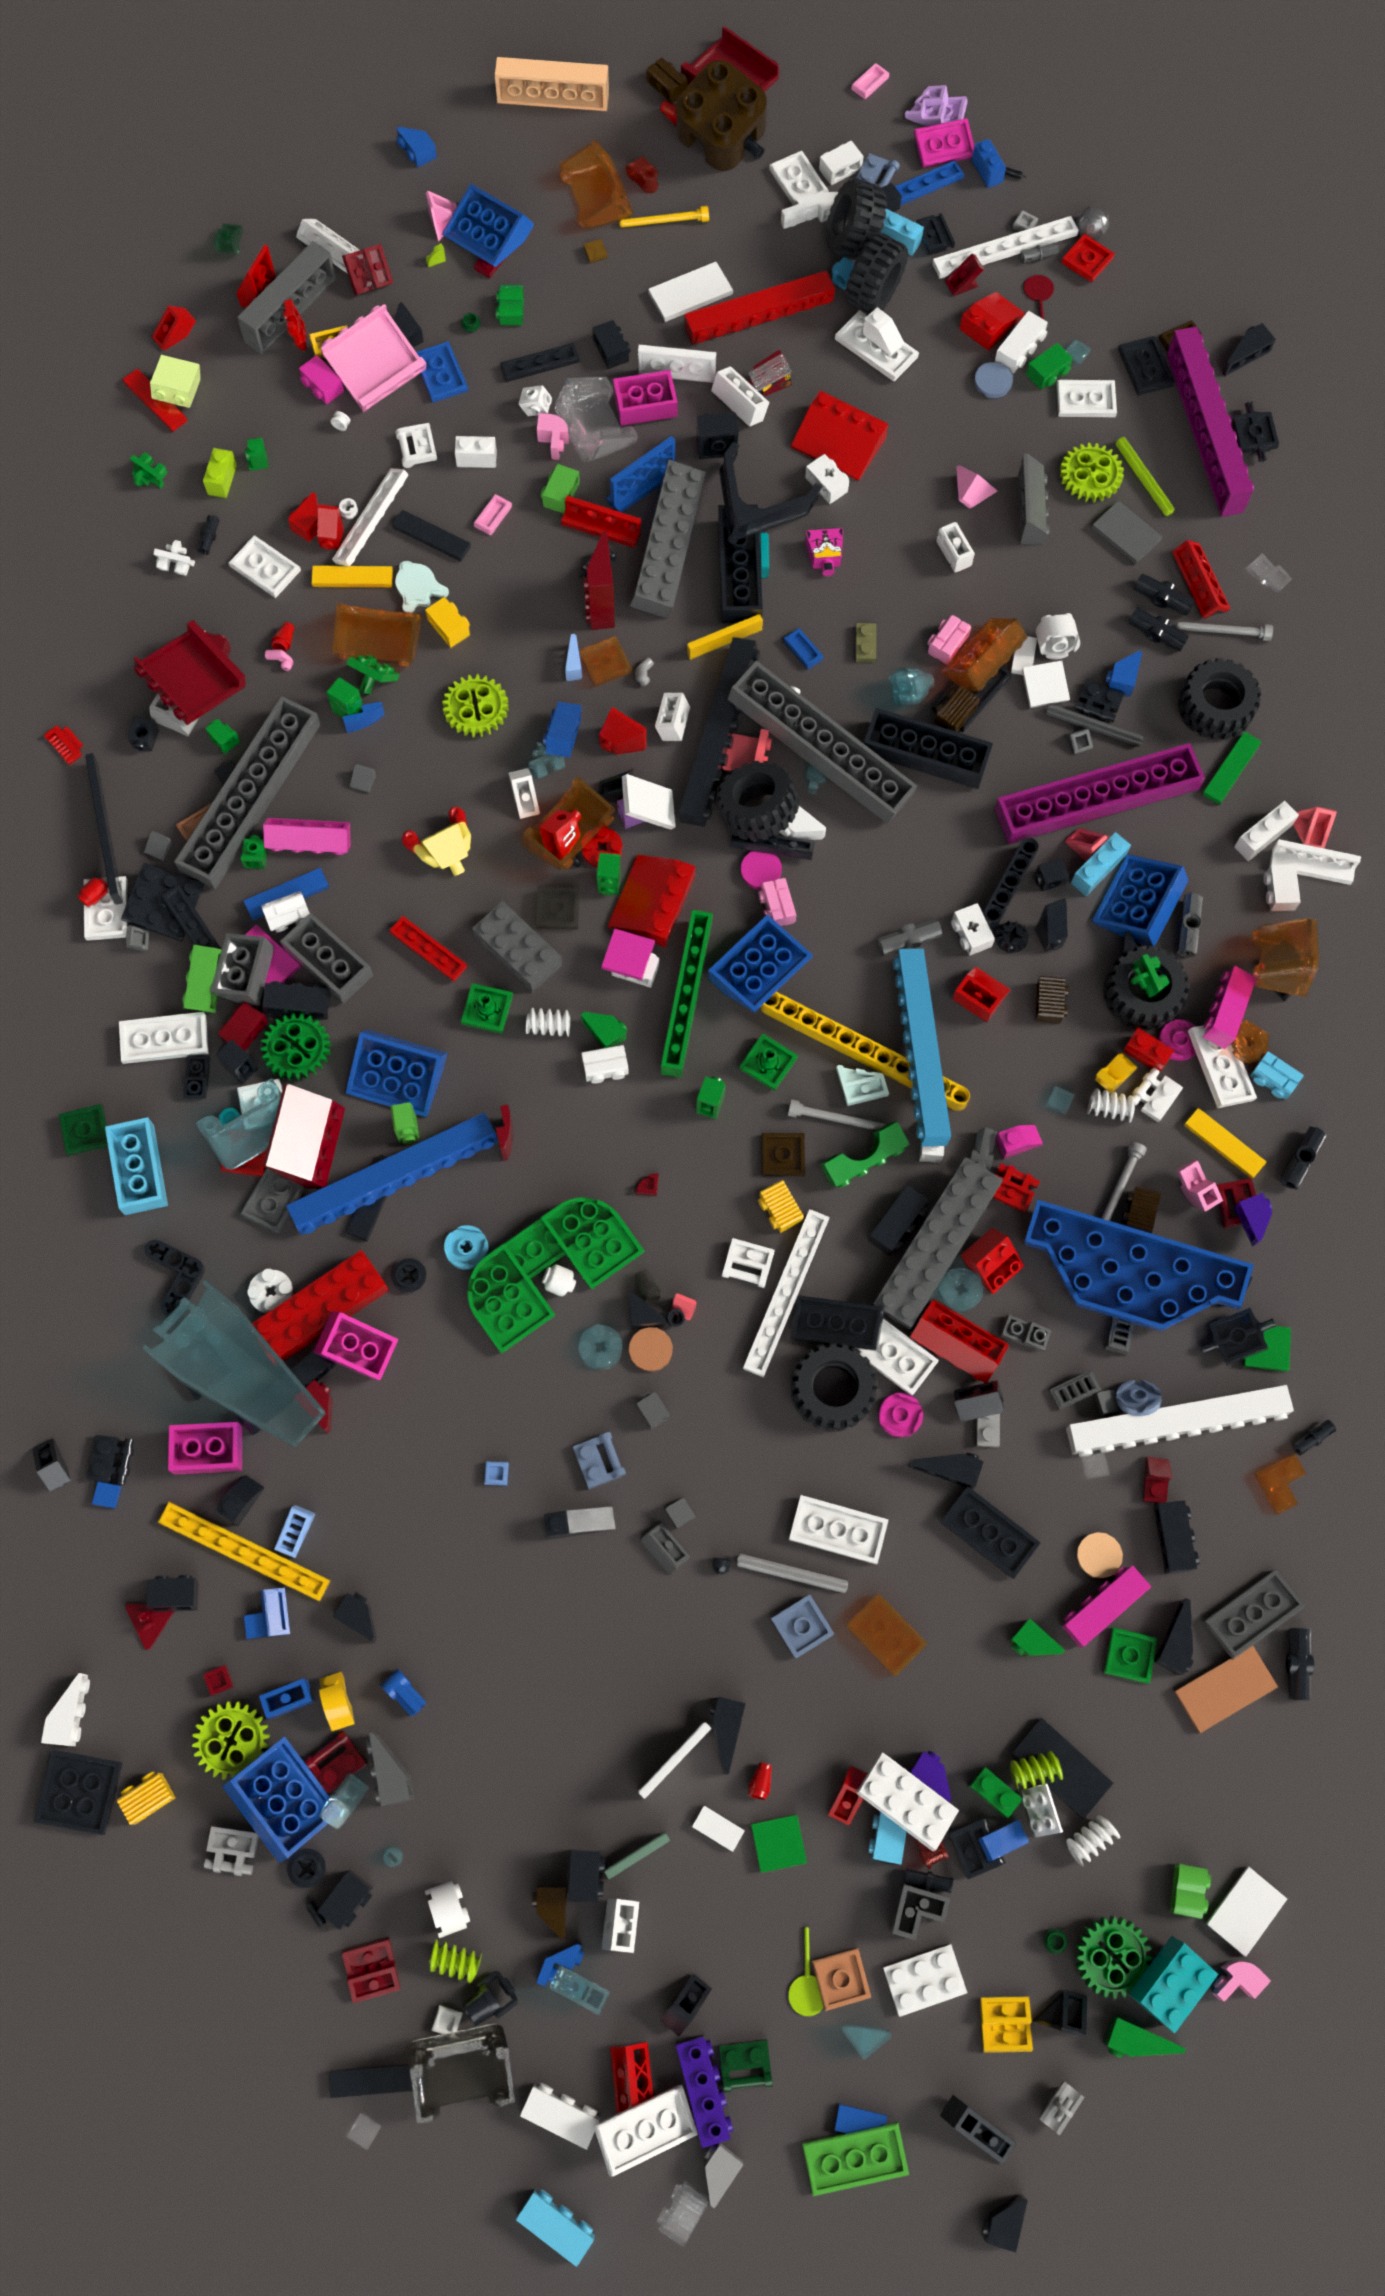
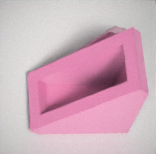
(440, 212)
(972, 487)

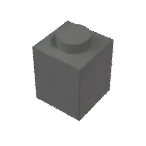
(652, 1409)

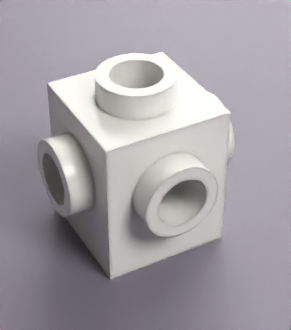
(535, 400)

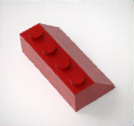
(959, 1341)

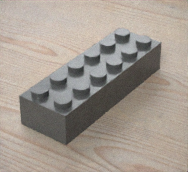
(301, 281)

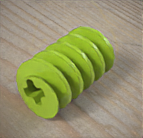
(1035, 1769)
(454, 1961)

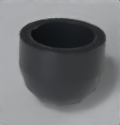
(679, 1319)
(721, 1566)

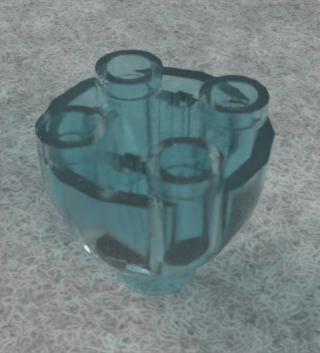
(910, 686)

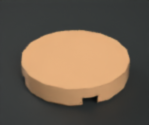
(1099, 1555)

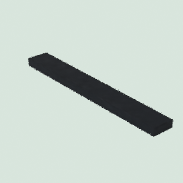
(104, 829)

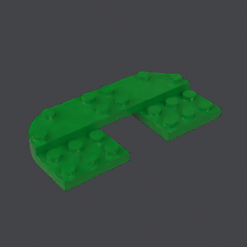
(501, 1283)

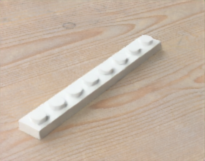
(1008, 245)
(786, 1293)

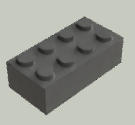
(517, 946)
(327, 958)

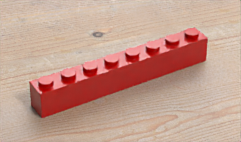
(759, 307)

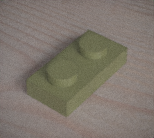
(866, 642)

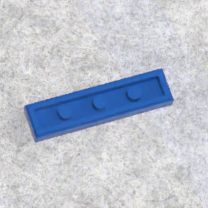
(929, 182)
(308, 885)

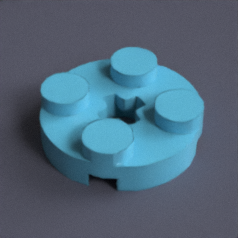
(459, 1237)

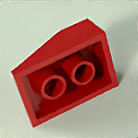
(257, 278)
(990, 320)

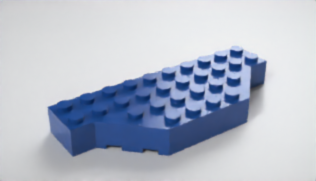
(1134, 1271)

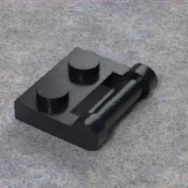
(969, 1851)

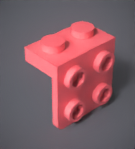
(747, 749)

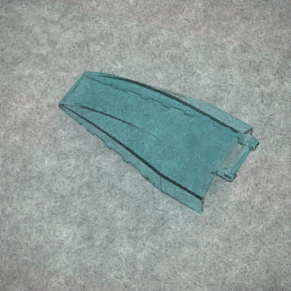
(235, 1367)

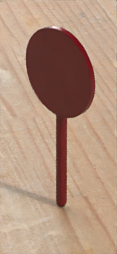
(1039, 289)

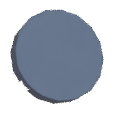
(993, 380)
(1138, 1398)

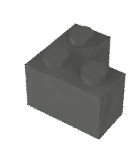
(913, 1904)

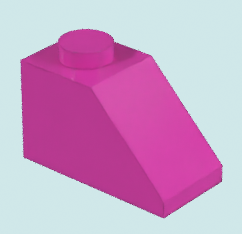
(1018, 1140)

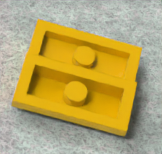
(1006, 2024)

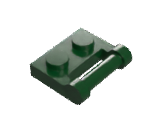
(745, 2056)

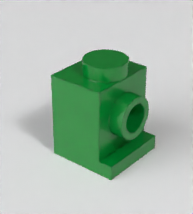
(256, 454)
(222, 735)
(257, 858)

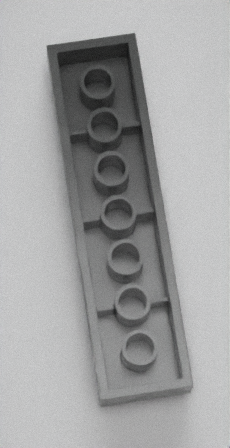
(668, 539)
(938, 1243)

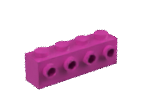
(307, 835)
(1228, 1007)
(1105, 1606)

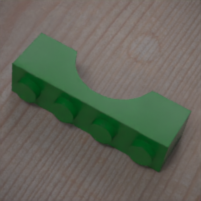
(887, 1141)

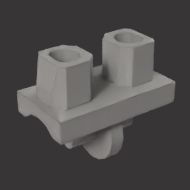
(1061, 2107)

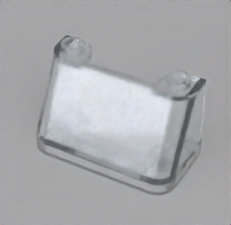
(591, 420)

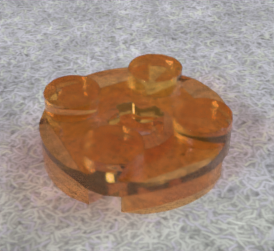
(1257, 1038)

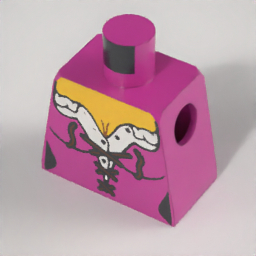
(825, 549)

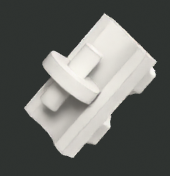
(165, 558)

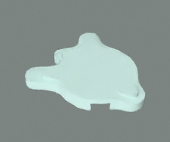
(416, 586)

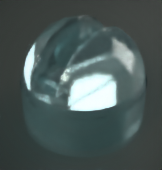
(397, 1853)

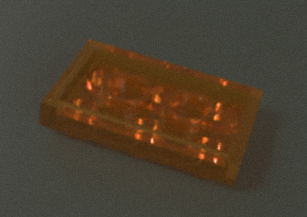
(886, 1635)

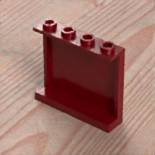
(741, 55)
(191, 674)

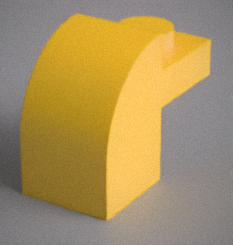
(1115, 1073)
(335, 1701)

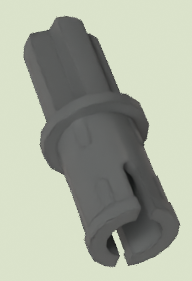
(1038, 252)

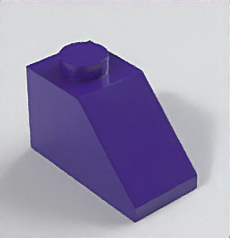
(1254, 1216)
(931, 1773)

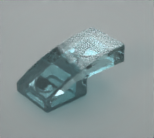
(344, 1802)

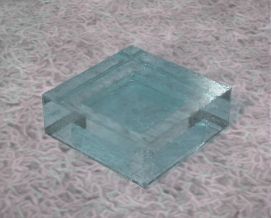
(1078, 352)
(1060, 1100)

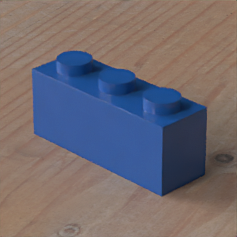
(562, 729)

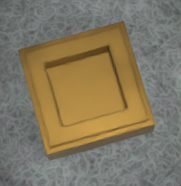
(595, 251)

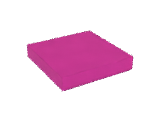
(628, 954)

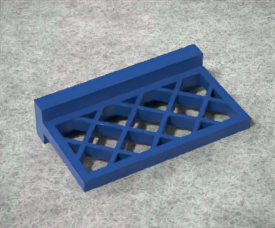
(640, 483)

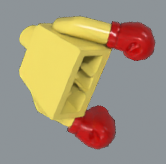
(445, 846)

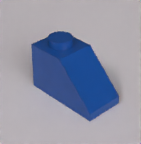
(1125, 674)

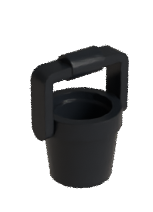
(484, 2005)

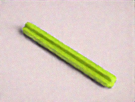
(1144, 476)

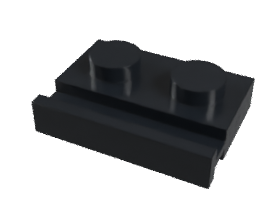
(936, 234)

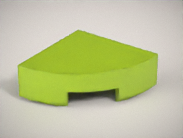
(436, 256)

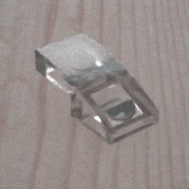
(1268, 574)

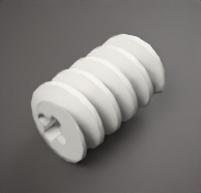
(548, 1021)
(1111, 1104)
(1091, 1839)

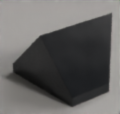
(611, 788)
(1066, 2014)

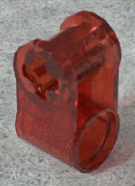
(643, 174)
(925, 1854)

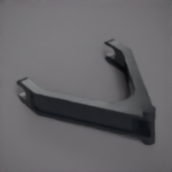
(748, 520)

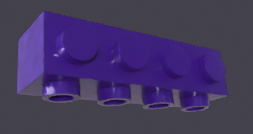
(703, 2090)

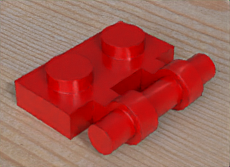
(295, 325)
(1013, 1194)

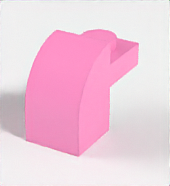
(553, 430)
(1196, 1188)
(1240, 1974)

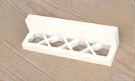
(315, 231)
(1316, 861)

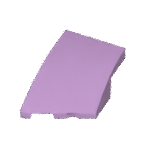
(936, 107)

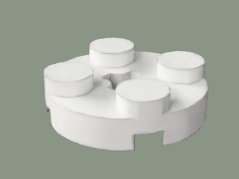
(265, 1279)

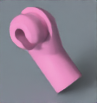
(285, 659)

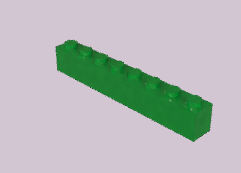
(686, 994)

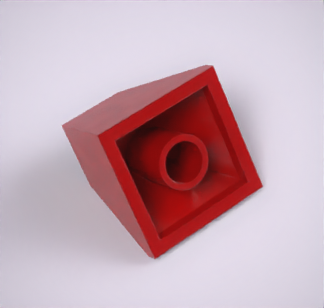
(622, 734)

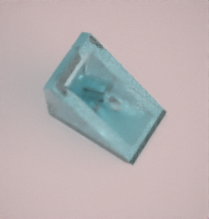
(865, 2039)

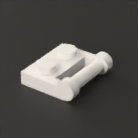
(422, 442)
(751, 1256)

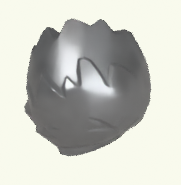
(1093, 222)

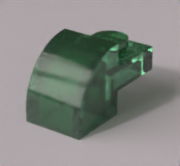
(228, 239)

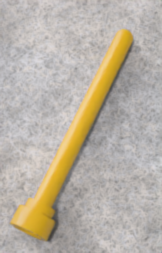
(701, 215)

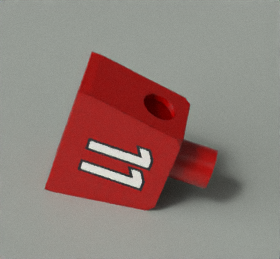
(560, 832)

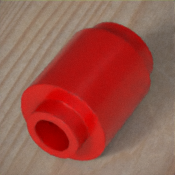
(93, 892)

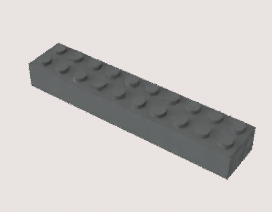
(822, 742)
(247, 793)

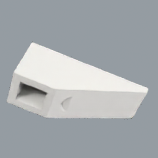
(63, 1721)

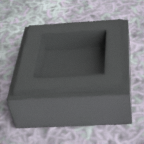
(137, 938)

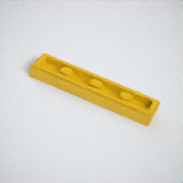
(352, 576)
(724, 636)
(1225, 1143)

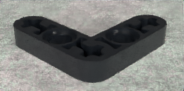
(183, 1276)

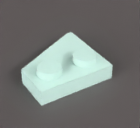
(860, 1085)

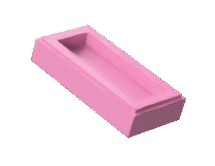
(870, 81)
(492, 514)

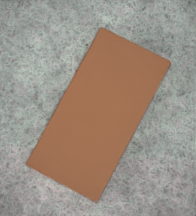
(1225, 1689)

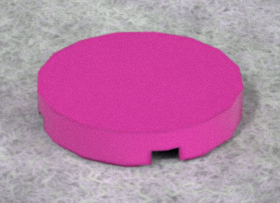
(760, 868)
(1176, 1036)
(900, 1415)

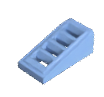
(573, 664)
(287, 1528)

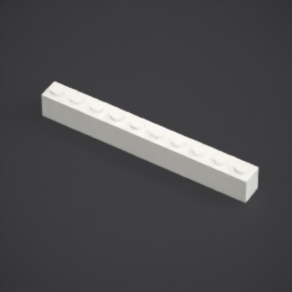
(1180, 1419)

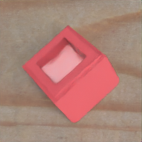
(684, 1304)

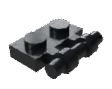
(1102, 697)
(104, 1457)

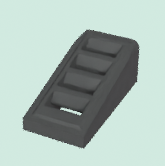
(1117, 1347)
(1072, 1383)

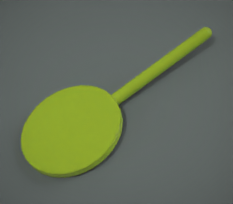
(804, 1990)

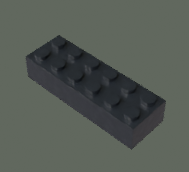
(739, 574)
(928, 748)

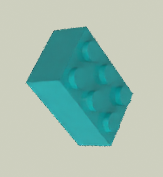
(1173, 1984)

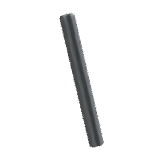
(1094, 725)

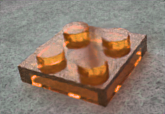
(605, 661)

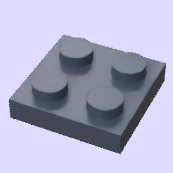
(802, 1626)

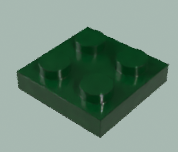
(84, 1129)

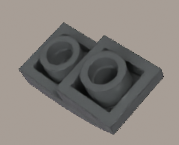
(1025, 1333)

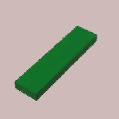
(1232, 768)

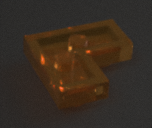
(1275, 1482)

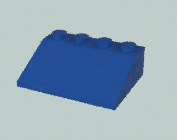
(487, 226)
(1141, 899)
(759, 964)
(395, 1071)
(279, 1799)

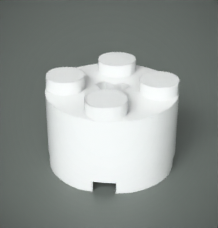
(1057, 636)
(447, 1909)

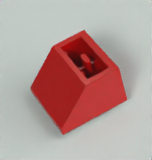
(980, 994)
(993, 1259)

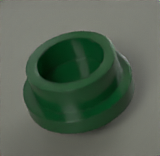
(470, 322)
(1055, 1941)

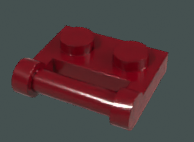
(1240, 1191)
(335, 1772)

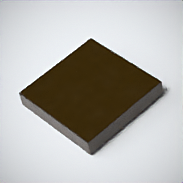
(783, 1154)

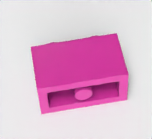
(321, 380)

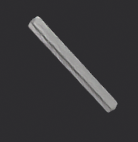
(792, 1573)

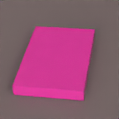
(944, 143)
(282, 964)

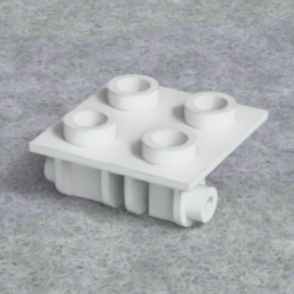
(1041, 1810)

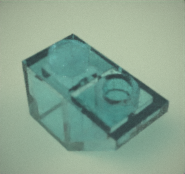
(579, 1990)

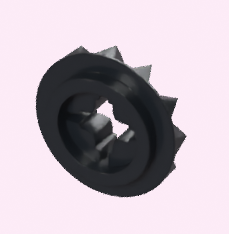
(1003, 940)
(410, 1265)
(295, 1869)

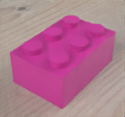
(645, 397)
(355, 1345)
(205, 1448)

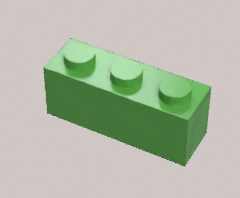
(200, 979)

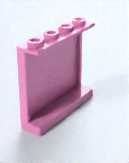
(372, 357)

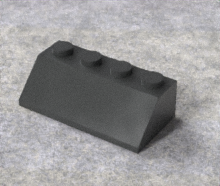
(1032, 502)

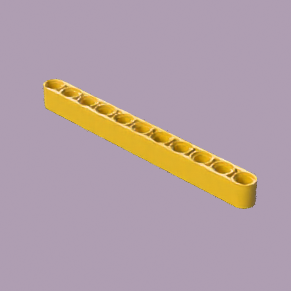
(852, 1049)

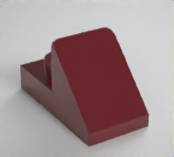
(964, 276)
(1156, 1480)

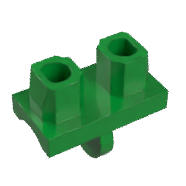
(144, 473)
(1147, 977)

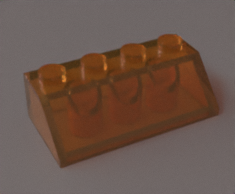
(985, 653)

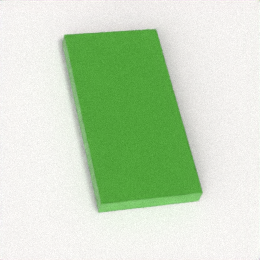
(855, 2158)

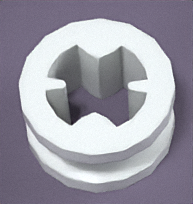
(340, 421)
(344, 504)

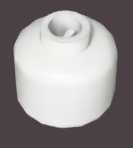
(558, 1280)

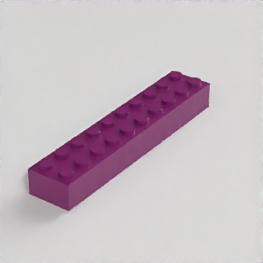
(1209, 422)
(1099, 793)

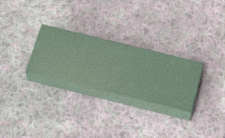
(637, 1855)

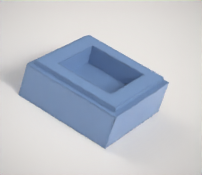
(496, 1473)

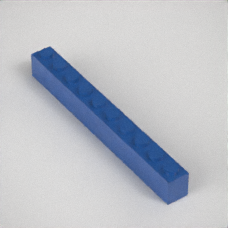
(392, 1174)

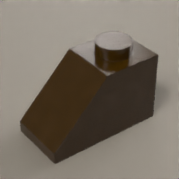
(552, 1907)

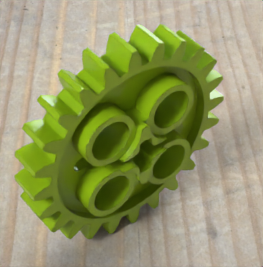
(1091, 472)
(494, 702)
(212, 1731)

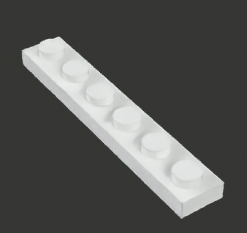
(370, 517)

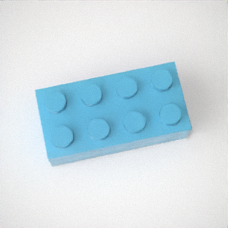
(136, 1166)

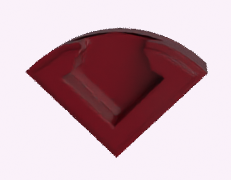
(648, 1185)

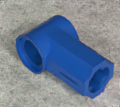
(399, 1688)

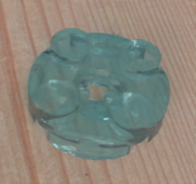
(971, 1283)
(600, 1334)

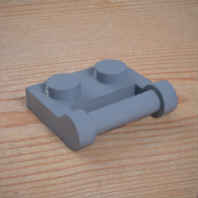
(873, 168)
(592, 1464)

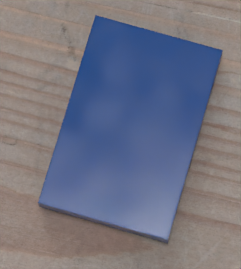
(442, 372)

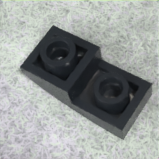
(196, 1077)

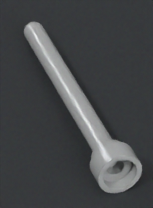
(1264, 632)
(798, 1109)
(1136, 1152)

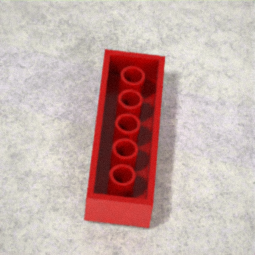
(305, 1314)

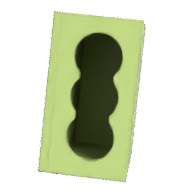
(175, 381)

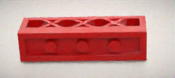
(585, 520)
(1200, 578)
(626, 2073)

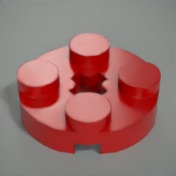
(604, 836)

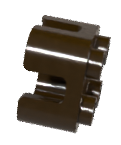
(721, 112)

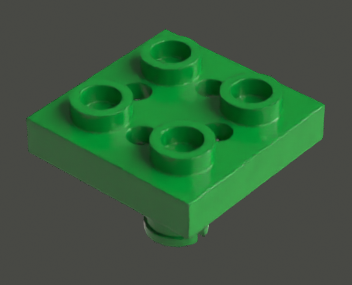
(373, 671)
(487, 1001)
(773, 1056)

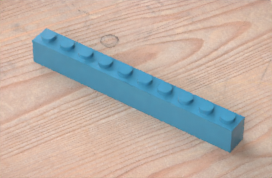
(922, 1048)

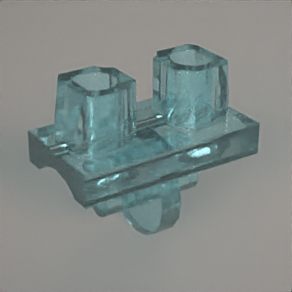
(538, 764)

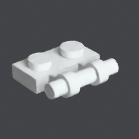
(1162, 1097)

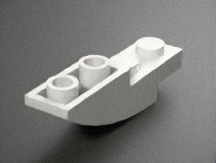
(808, 208)

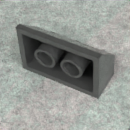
(242, 968)

